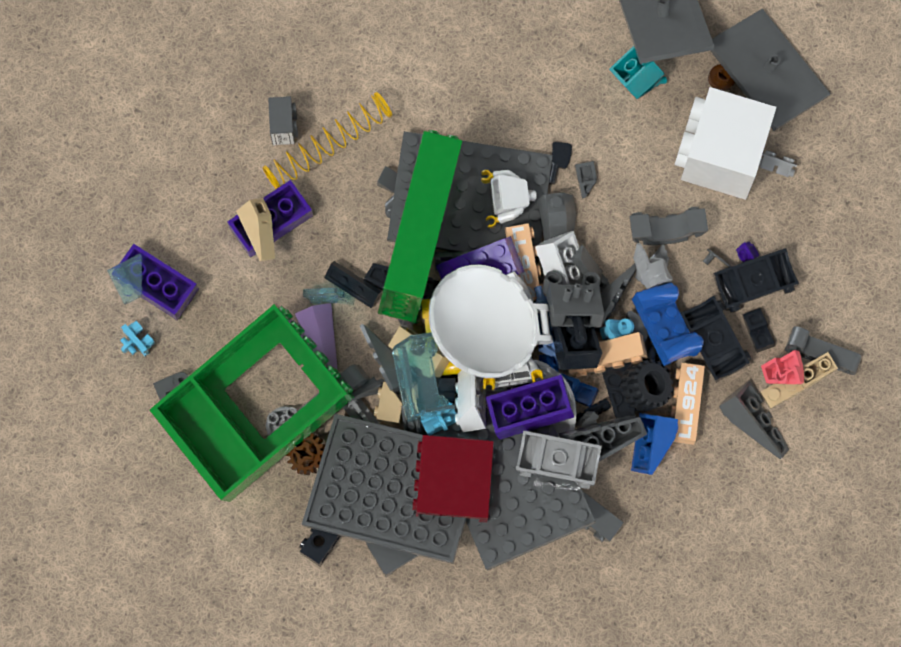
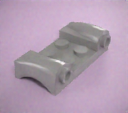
(558, 458)

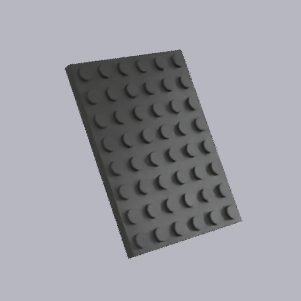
(471, 200)
(369, 492)
(522, 509)

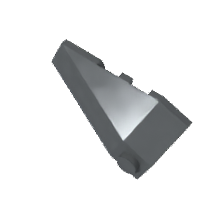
(613, 293)
(746, 412)

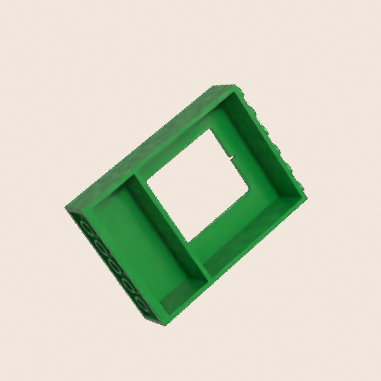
(420, 226)
(215, 430)

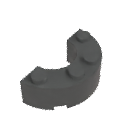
(670, 229)

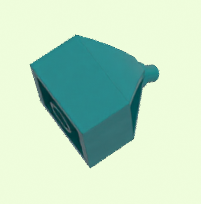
(637, 77)

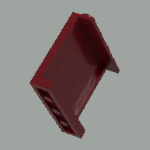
(453, 477)

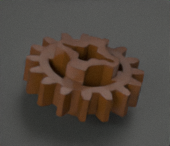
(301, 461)

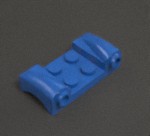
(665, 324)

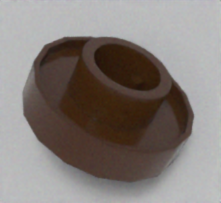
(720, 79)

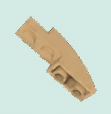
(813, 373)

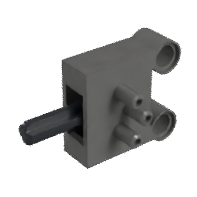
(574, 304)

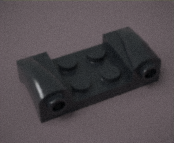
(755, 279)
(720, 345)

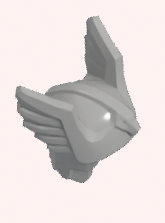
(654, 270)

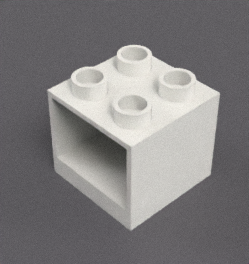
(725, 142)

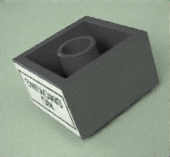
(282, 120)

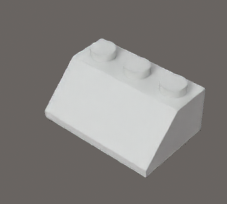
(556, 255)
(470, 402)

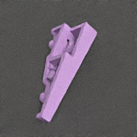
(318, 325)

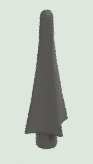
(368, 389)

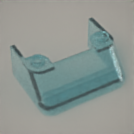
(418, 378)

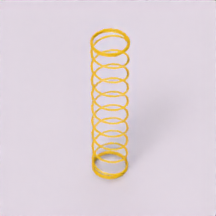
(376, 97)

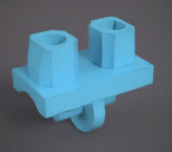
(616, 328)
(131, 332)
(439, 422)

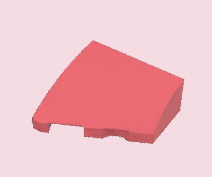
(784, 370)

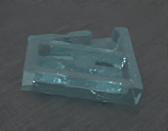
(128, 278)
(328, 295)

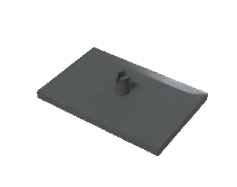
(666, 28)
(768, 68)

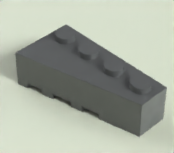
(611, 434)
(606, 523)

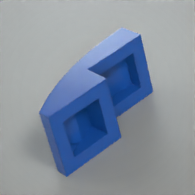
(582, 392)

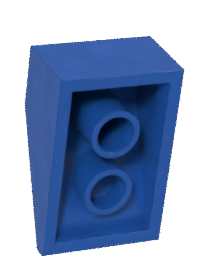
(653, 447)

